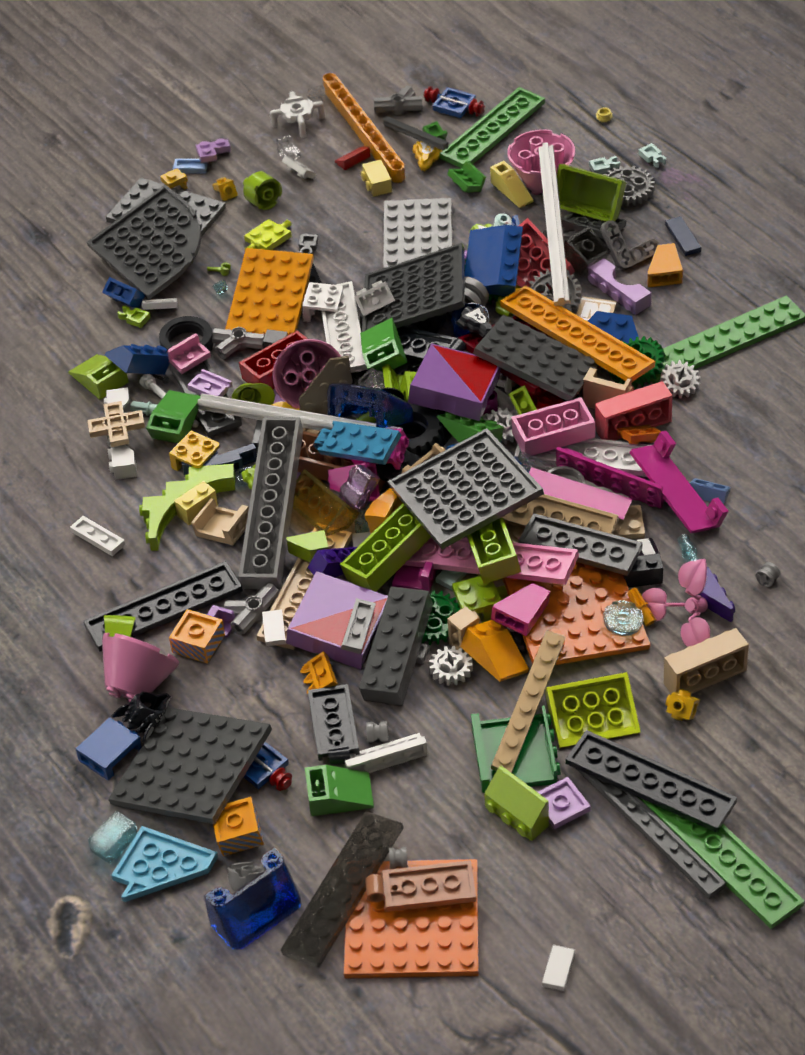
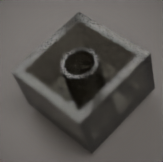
(584, 250)

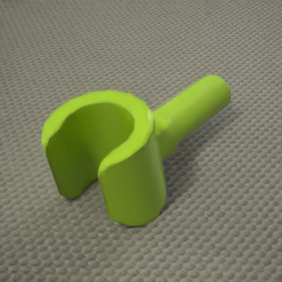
(224, 269)

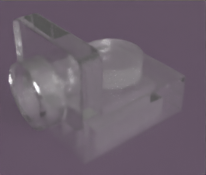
(287, 148)

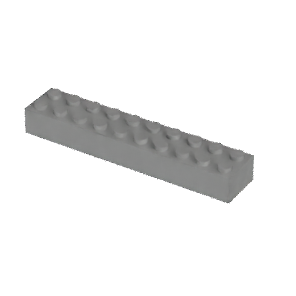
(271, 502)

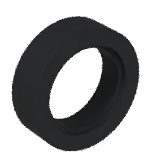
(184, 325)

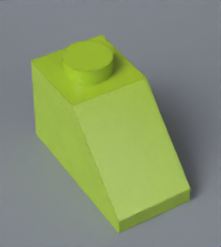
(306, 545)

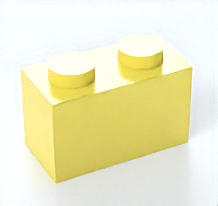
(376, 178)
(193, 501)

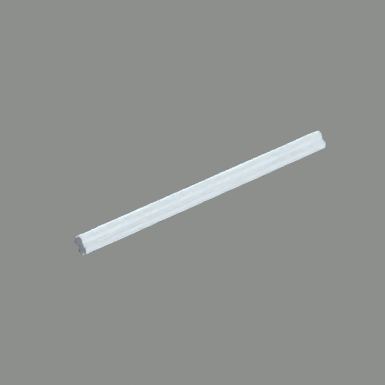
(554, 225)
(258, 411)

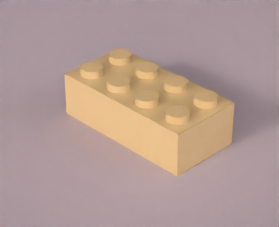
(706, 662)

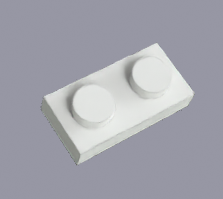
(302, 170)

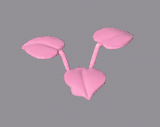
(693, 578)

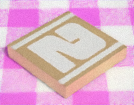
(590, 305)

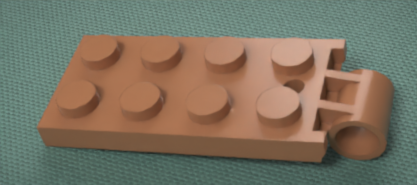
(422, 886)

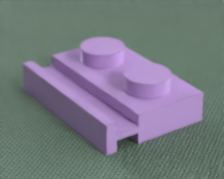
(209, 384)

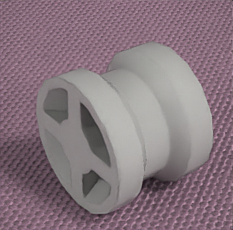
(767, 574)
(398, 858)

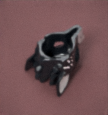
(141, 716)

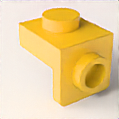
(175, 178)
(226, 188)

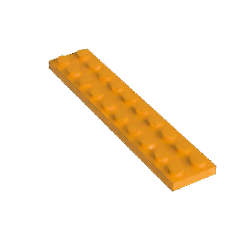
(577, 334)

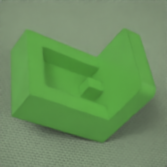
(435, 130)

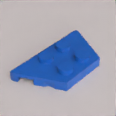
(615, 324)

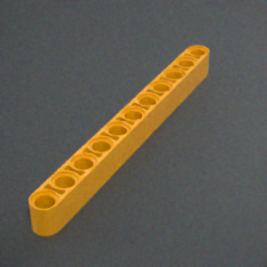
(363, 127)

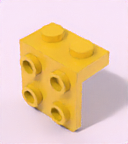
(192, 450)

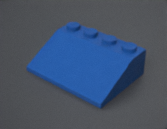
(494, 257)

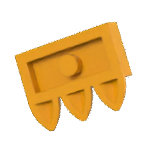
(320, 672)

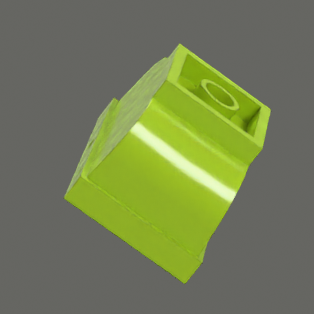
(590, 193)

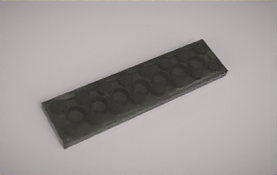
(341, 889)

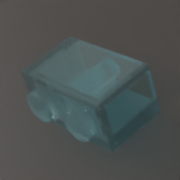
(113, 837)

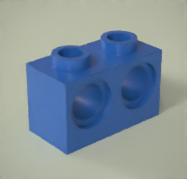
(123, 293)

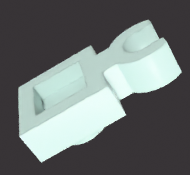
(652, 153)
(602, 165)

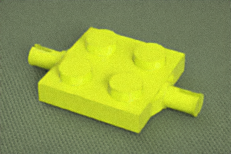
(268, 235)

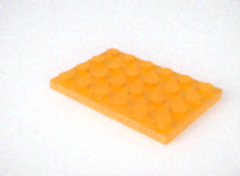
(270, 291)

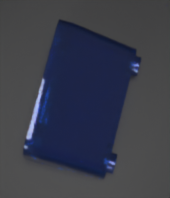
(355, 399)
(256, 906)

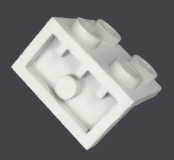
(321, 297)
(374, 298)

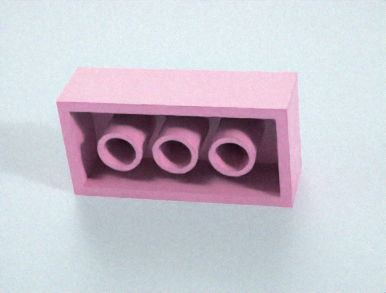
(553, 427)

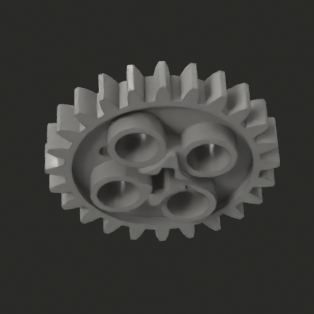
(638, 186)
(574, 288)

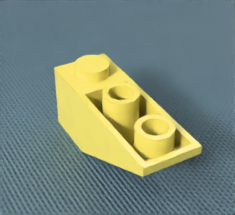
(509, 183)

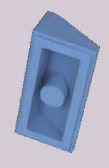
(710, 490)

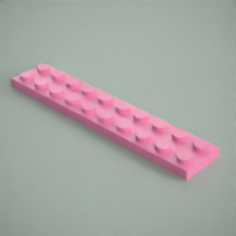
(535, 561)

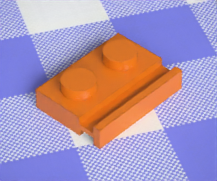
(638, 434)

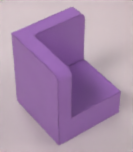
(224, 614)

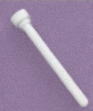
(149, 382)

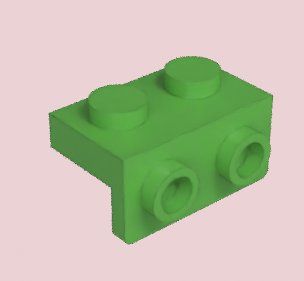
(468, 178)

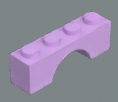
(632, 297)

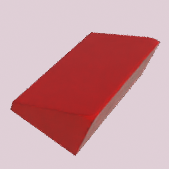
(353, 157)

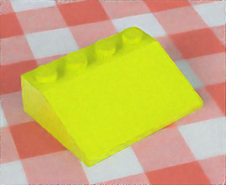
(594, 705)

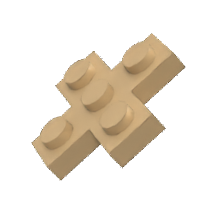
(116, 424)

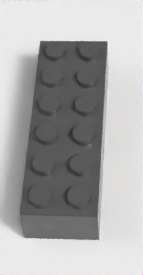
(396, 646)

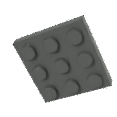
(578, 222)

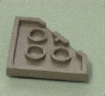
(315, 397)

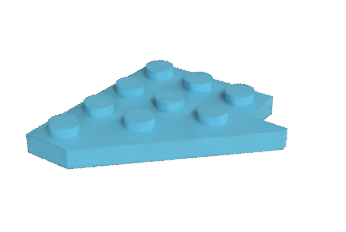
(159, 862)

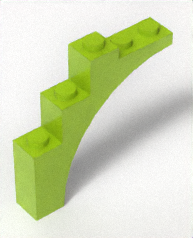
(160, 510)

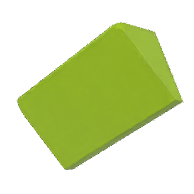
(522, 400)

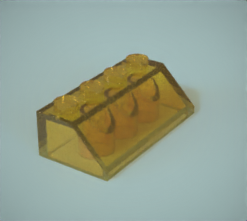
(321, 505)

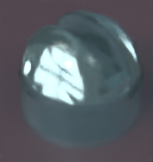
(220, 287)

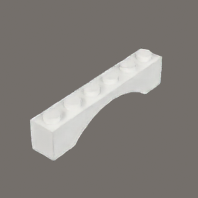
(122, 457)

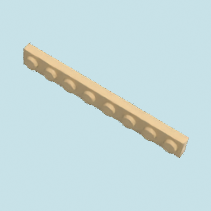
(528, 701)

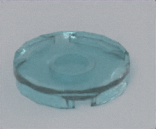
(623, 618)

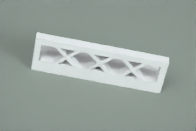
(388, 754)

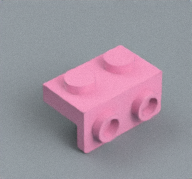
(188, 354)

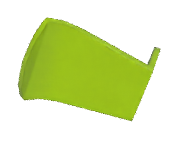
(118, 624)

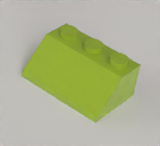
(517, 804)

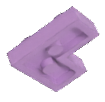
(208, 150)

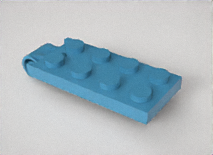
(357, 442)

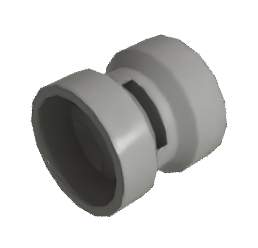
(377, 731)

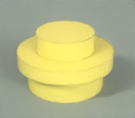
(604, 115)

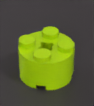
(262, 190)

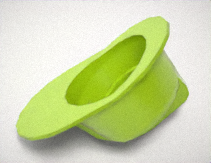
(255, 393)

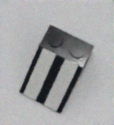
(647, 567)

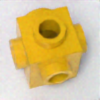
(682, 705)

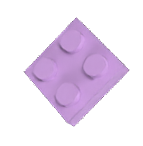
(564, 802)

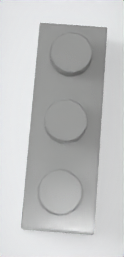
(358, 626)

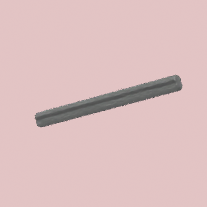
(415, 133)

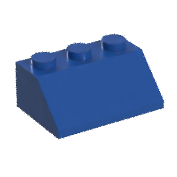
(140, 359)

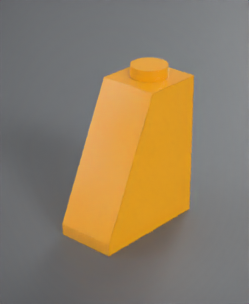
(665, 267)

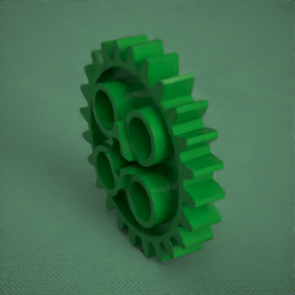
(650, 349)
(437, 625)

